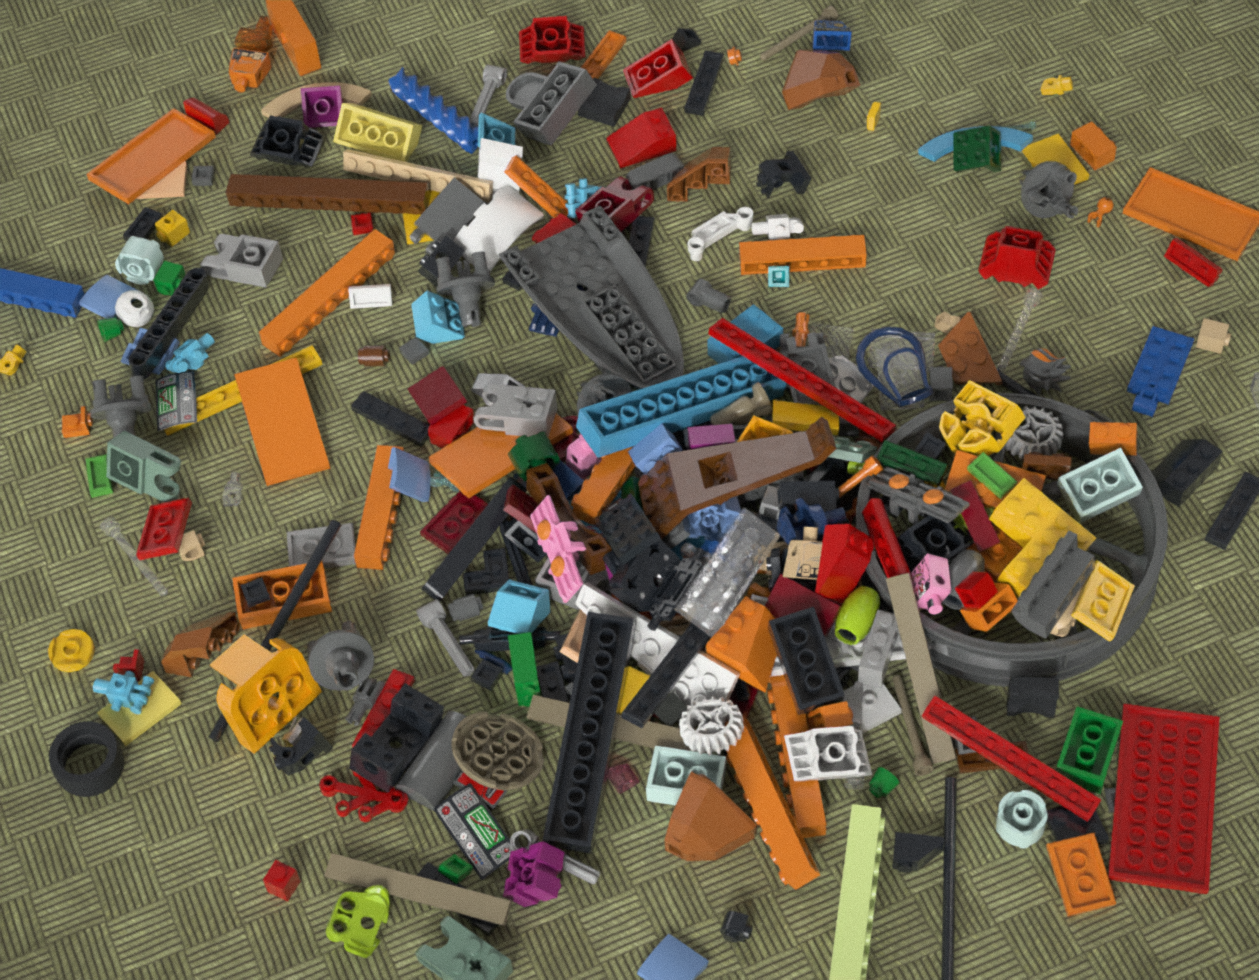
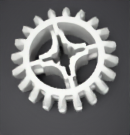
(711, 731)

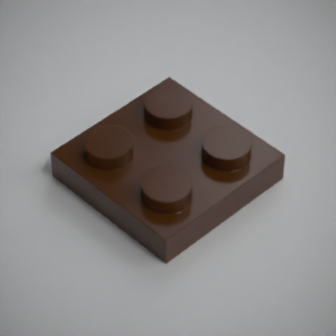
(1051, 466)

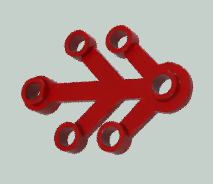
(365, 795)

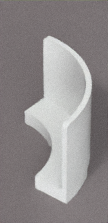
(497, 225)

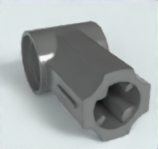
(704, 294)

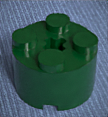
(533, 452)

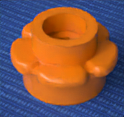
(734, 56)

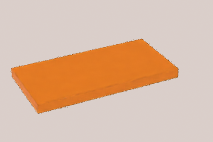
(151, 156)
(1193, 214)
(282, 421)
(483, 456)

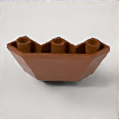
(816, 76)
(708, 168)
(198, 642)
(706, 822)

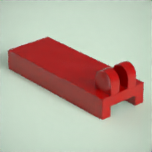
(1193, 262)

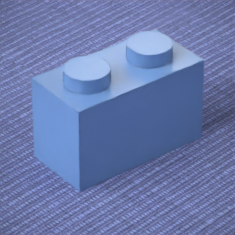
(654, 448)

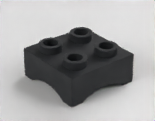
(605, 103)
(1032, 695)

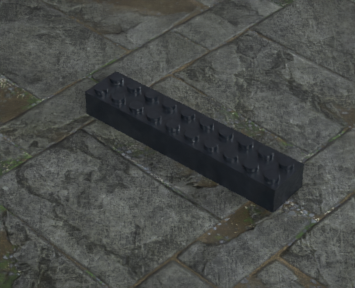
(589, 733)

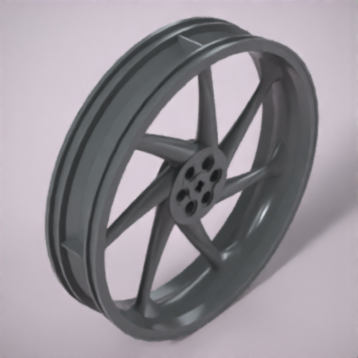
(1067, 656)

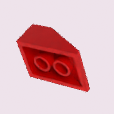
(658, 71)
(643, 138)
(842, 561)

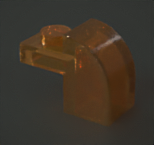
(255, 39)

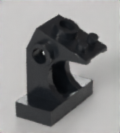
(777, 171)
(303, 752)

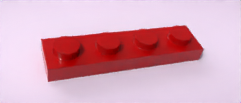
(383, 704)

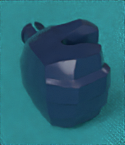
(792, 525)

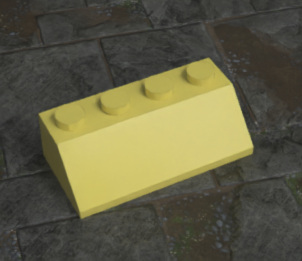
(376, 132)

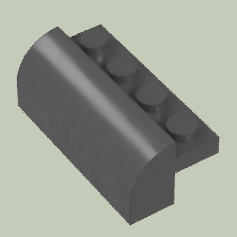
(1054, 586)

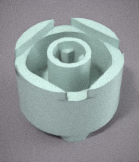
(139, 260)
(1021, 818)

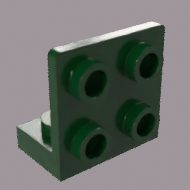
(977, 149)

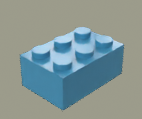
(752, 322)

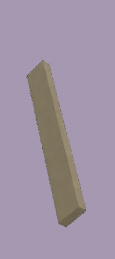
(919, 662)
(651, 735)
(419, 889)

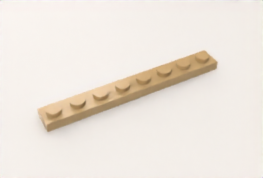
(403, 171)

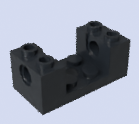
(411, 723)

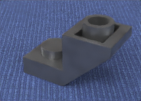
(484, 379)

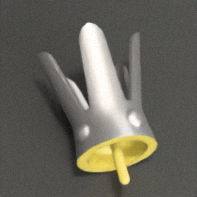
(291, 738)

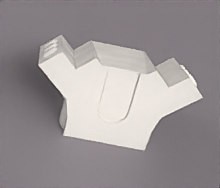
(493, 161)
(828, 754)

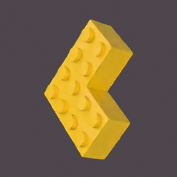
(1036, 526)

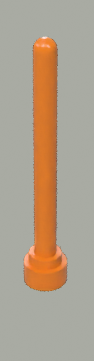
(871, 467)

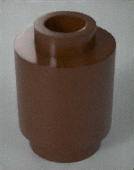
(373, 355)

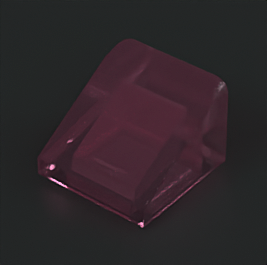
(622, 777)

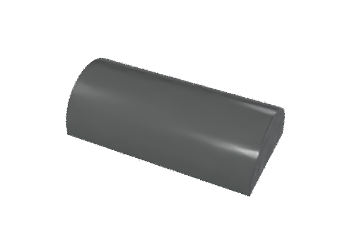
(434, 767)

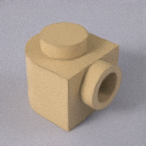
(191, 546)

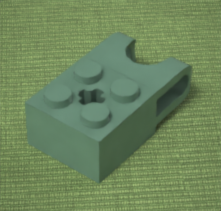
(142, 466)
(463, 955)

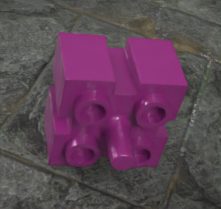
(534, 874)

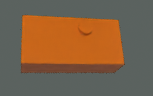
(294, 35)
(960, 475)
(279, 585)

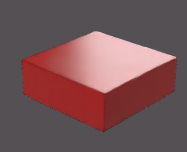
(361, 223)

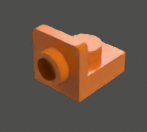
(77, 424)

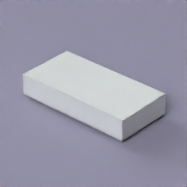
(370, 296)

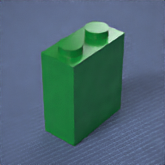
(524, 667)

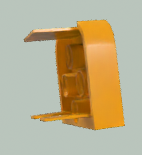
(258, 675)

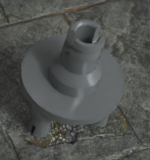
(1048, 190)
(467, 287)
(601, 389)
(120, 413)
(340, 658)

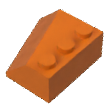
(746, 643)

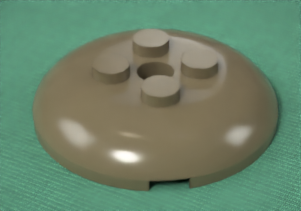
(497, 752)

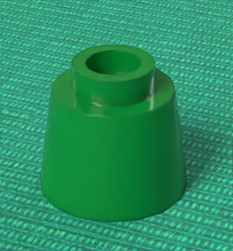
(110, 328)
(882, 783)

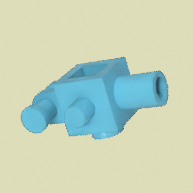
(578, 195)
(190, 354)
(125, 691)

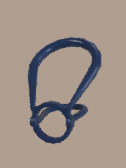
(911, 397)

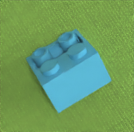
(436, 319)
(519, 607)

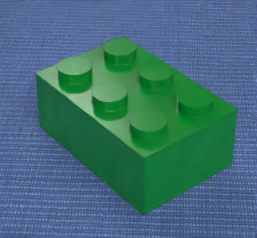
(1089, 749)

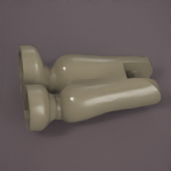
(744, 408)

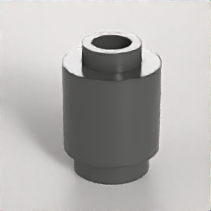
(465, 608)

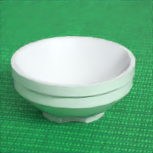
(134, 316)

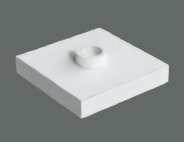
(877, 705)

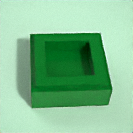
(455, 868)

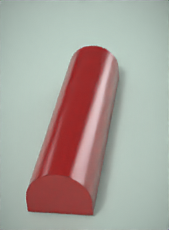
(885, 539)

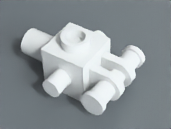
(778, 226)

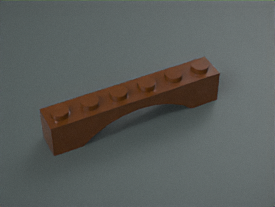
(544, 482)

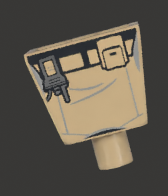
(804, 556)

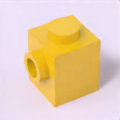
(172, 228)

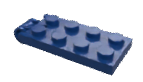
(1158, 369)

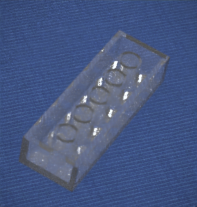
(727, 572)

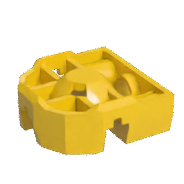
(980, 421)

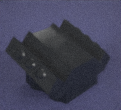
(287, 142)
(933, 538)

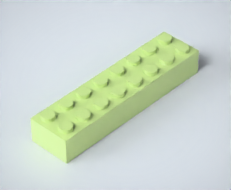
(858, 894)

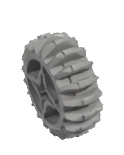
(1033, 430)

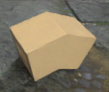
(946, 322)

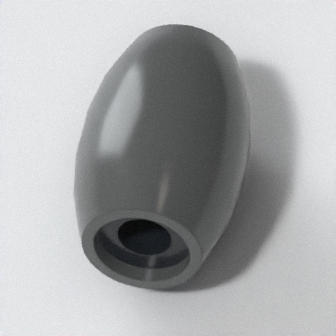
(959, 568)

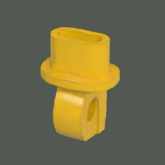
(1056, 85)
(14, 358)

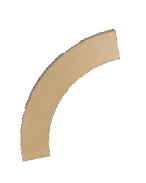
(292, 99)

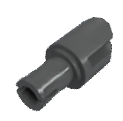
(364, 699)

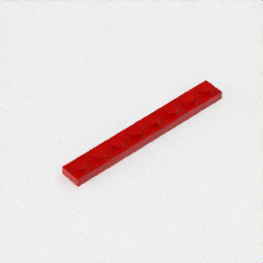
(1011, 758)

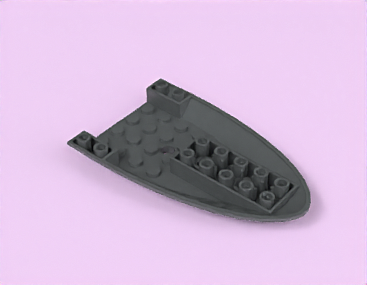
(622, 313)

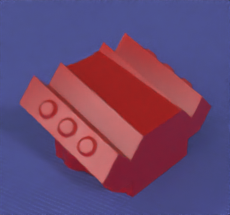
(551, 41)
(1017, 257)

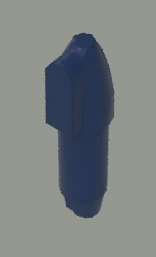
(483, 654)

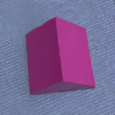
(321, 105)

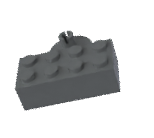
(549, 101)

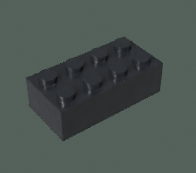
(805, 660)

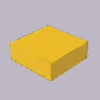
(873, 116)

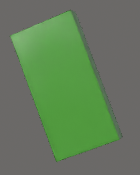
(992, 475)
(97, 479)

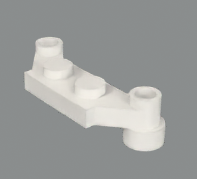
(718, 228)

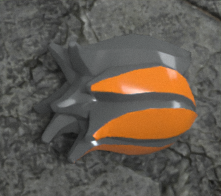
(1044, 370)

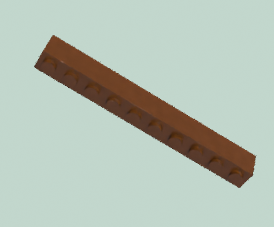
(328, 194)

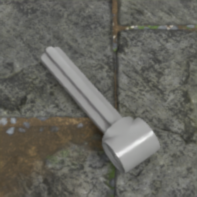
(492, 77)
(433, 616)
(569, 864)

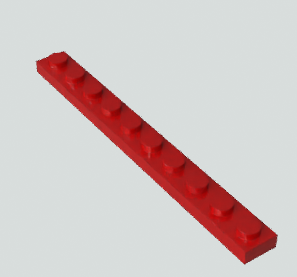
(802, 380)

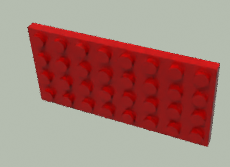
(1164, 799)

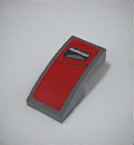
(489, 795)

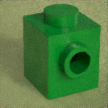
(169, 278)

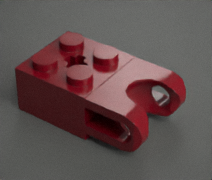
(619, 202)

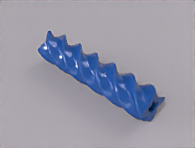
(434, 110)

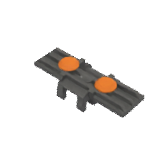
(916, 496)

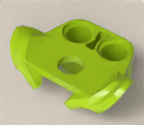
(371, 903)

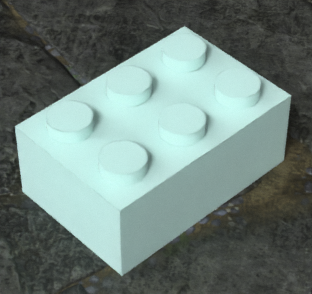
(1099, 485)
(671, 770)

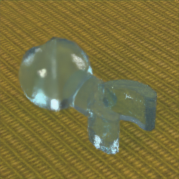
(439, 480)

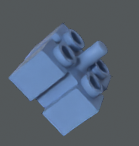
(713, 520)

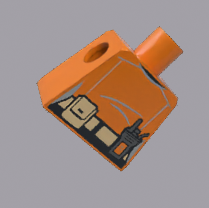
(248, 68)

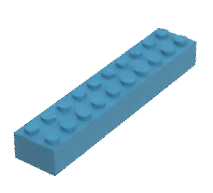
(674, 403)

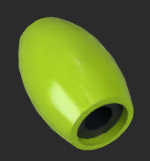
(857, 615)

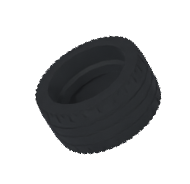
(75, 737)

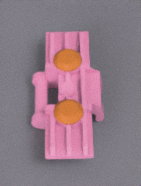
(560, 550)

